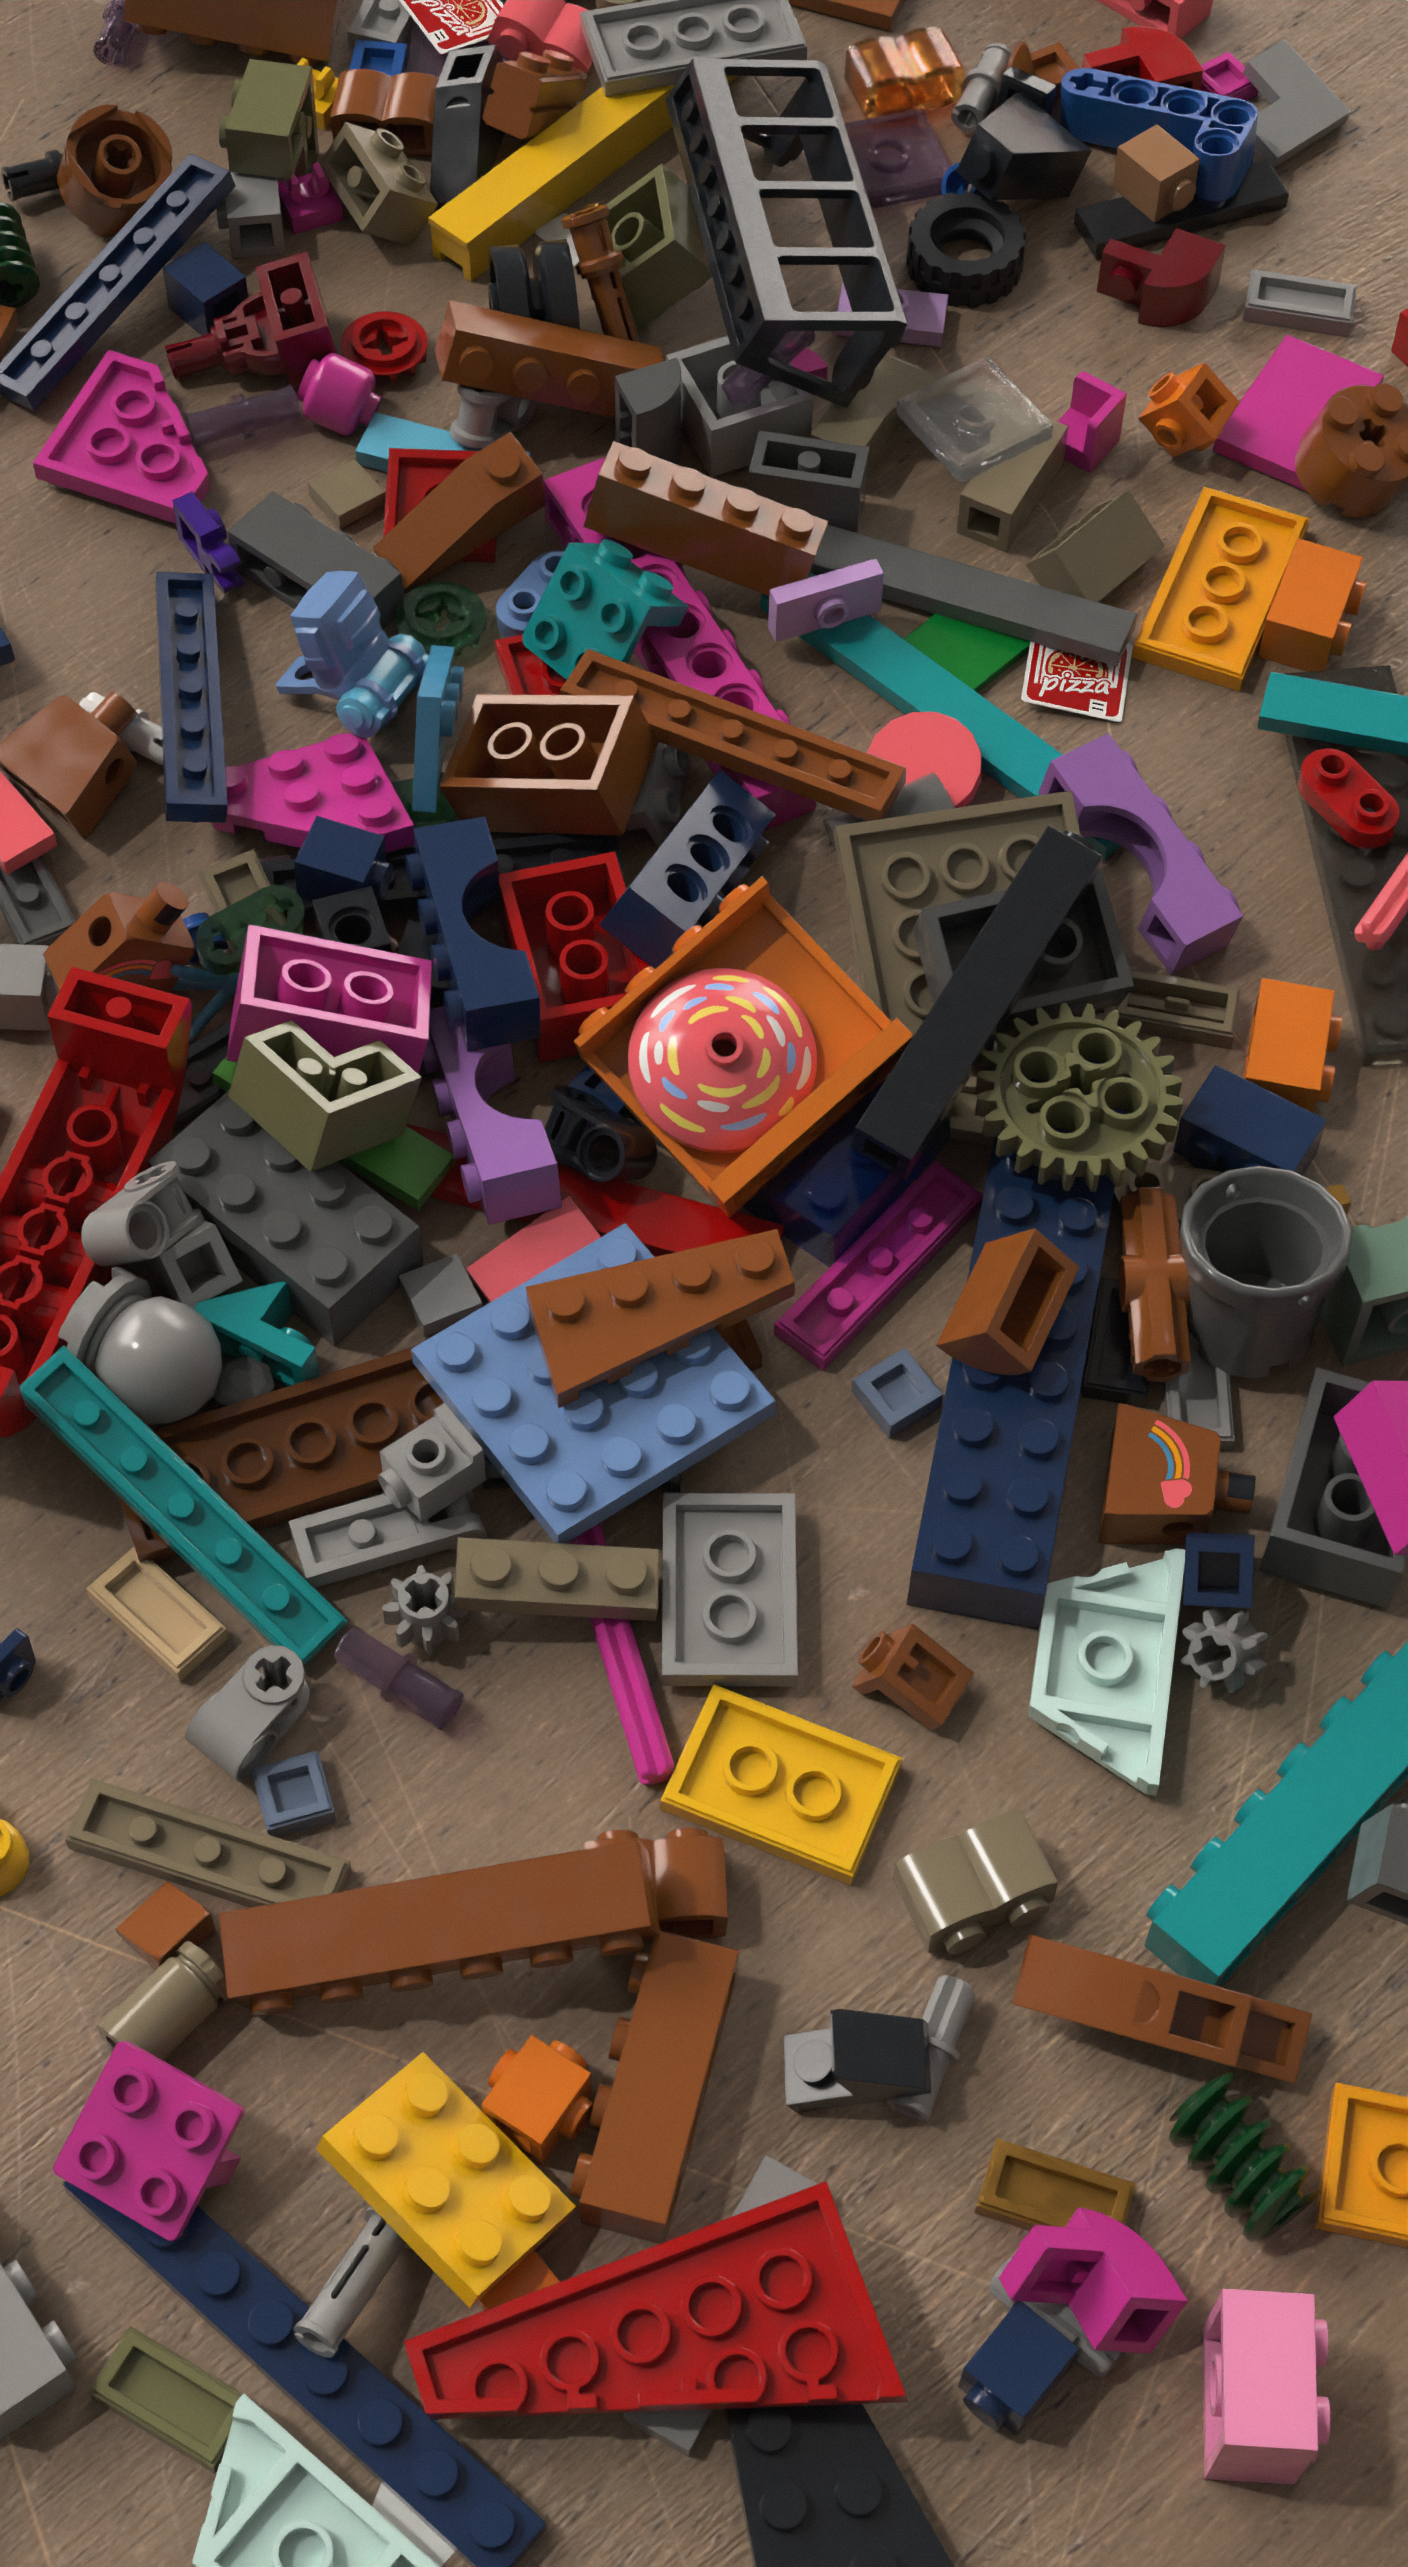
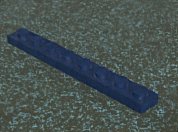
(339, 2393)

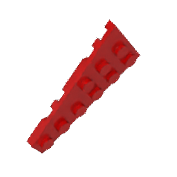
(709, 2320)

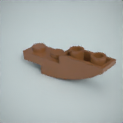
(1162, 2008)

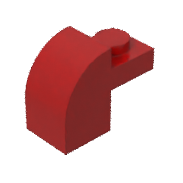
(1150, 56)

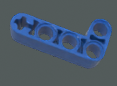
(1118, 107)

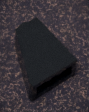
(1022, 154)

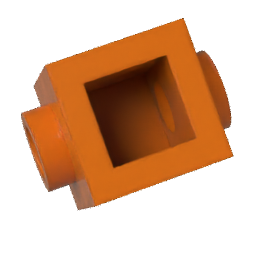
(539, 2096)

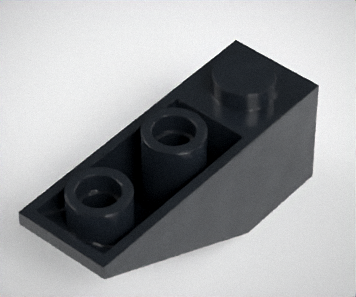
(462, 141)

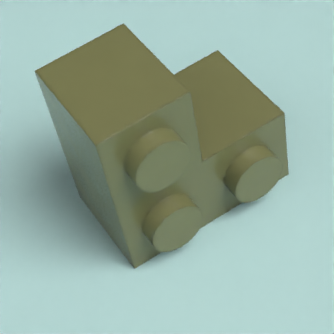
(271, 121)
(319, 1102)

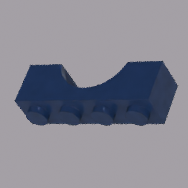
(489, 985)

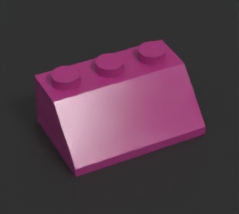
(332, 992)

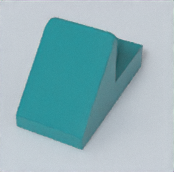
(253, 1326)

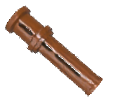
(601, 266)

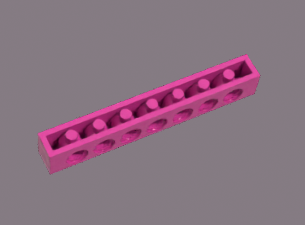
(688, 653)

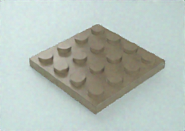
(925, 861)

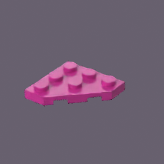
(124, 442)
(327, 780)

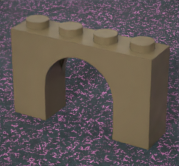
(992, 503)

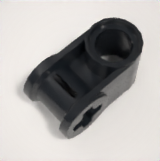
(586, 1134)

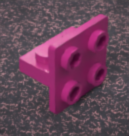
(150, 2141)

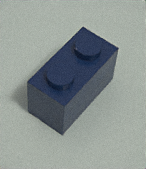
(1246, 1126)

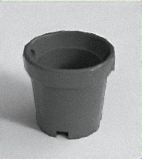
(1260, 1265)

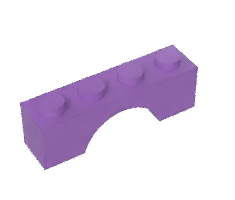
(1188, 907)
(505, 1155)

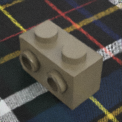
(378, 183)

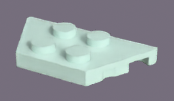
(1110, 1664)
(289, 2509)

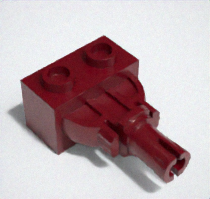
(266, 332)

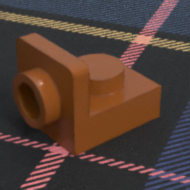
(913, 1674)

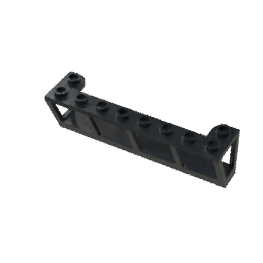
(737, 232)

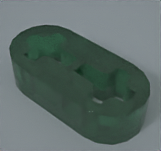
(235, 920)

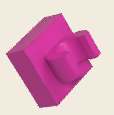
(309, 201)

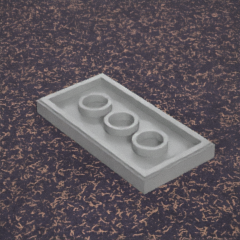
(655, 40)

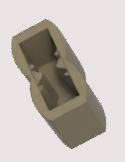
(975, 1883)

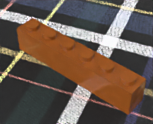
(439, 1926)

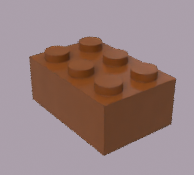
(550, 763)

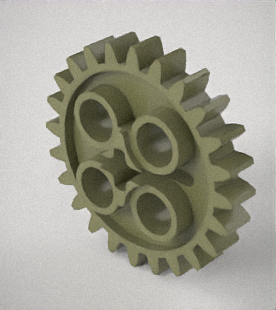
(1078, 1097)

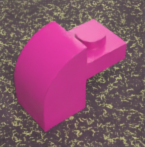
(1104, 2275)

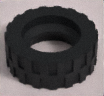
(973, 219)

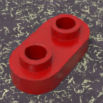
(1344, 795)

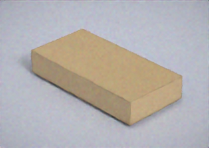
(157, 1614)

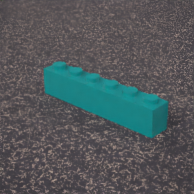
(1289, 1834)

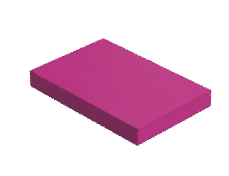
(1283, 404)

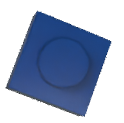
(380, 56)

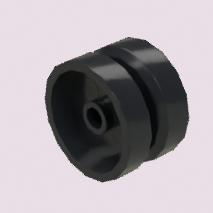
(546, 296)

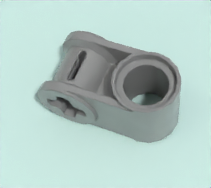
(488, 416)
(140, 1219)
(245, 1720)

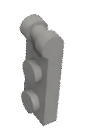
(375, 1536)

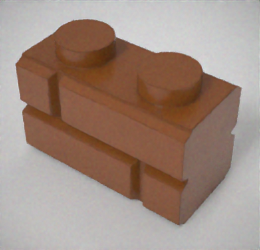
(533, 93)

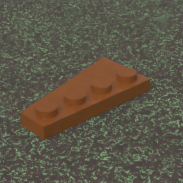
(626, 1313)

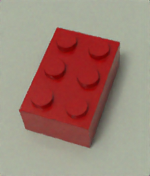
(574, 961)

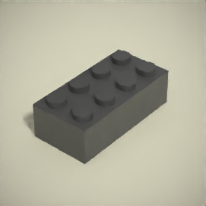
(282, 1223)

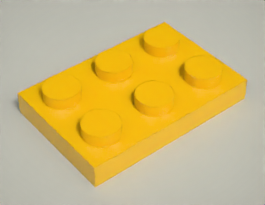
(445, 2179)

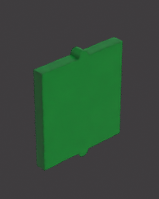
(967, 650)

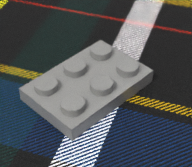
(729, 1590)

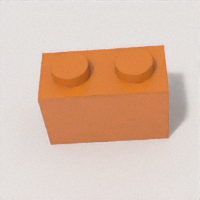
(1311, 607)
(1290, 1042)

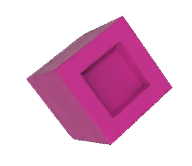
(1093, 421)

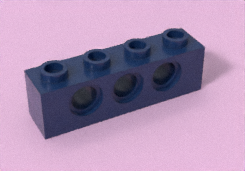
(690, 870)

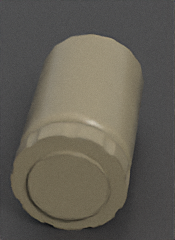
(168, 2003)

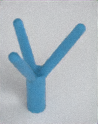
(199, 979)

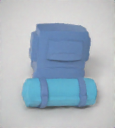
(351, 654)

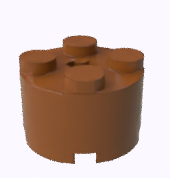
(112, 166)
(1356, 450)

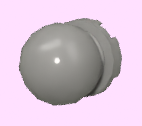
(144, 1348)

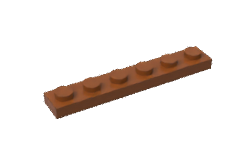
(747, 739)

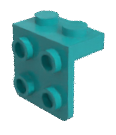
(598, 605)

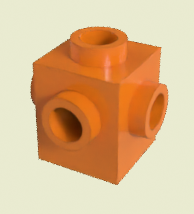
(1188, 410)

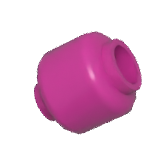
(338, 394)

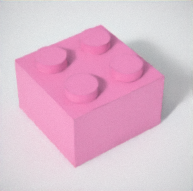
(1263, 2386)

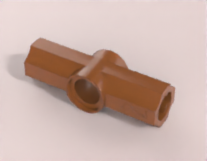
(1154, 1285)

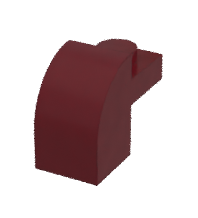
(1164, 286)

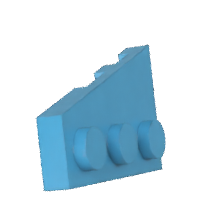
(435, 721)

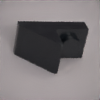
(857, 2061)

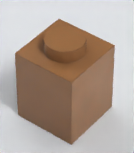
(1156, 173)

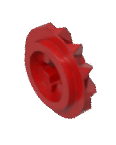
(401, 334)

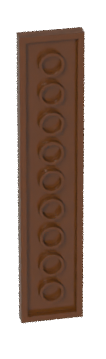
(315, 1440)

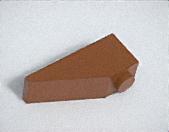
(465, 512)

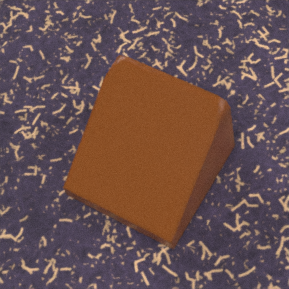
(165, 1924)

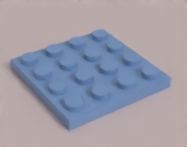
(613, 1441)

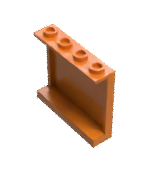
(851, 1036)

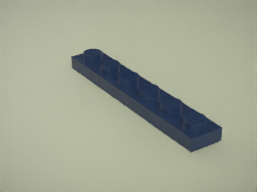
(113, 280)
(190, 698)

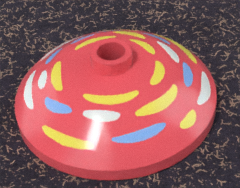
(711, 1098)

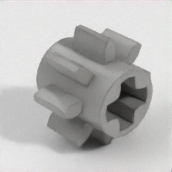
(426, 1626)
(1217, 1665)

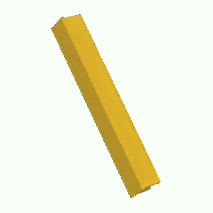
(548, 175)

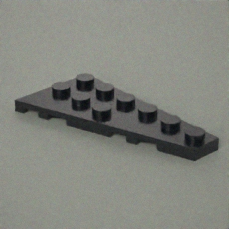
(825, 2491)

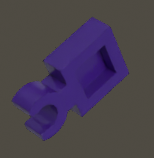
(204, 537)

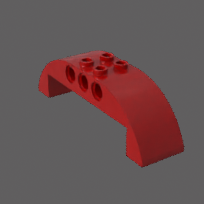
(86, 1137)

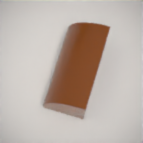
(1009, 1304)

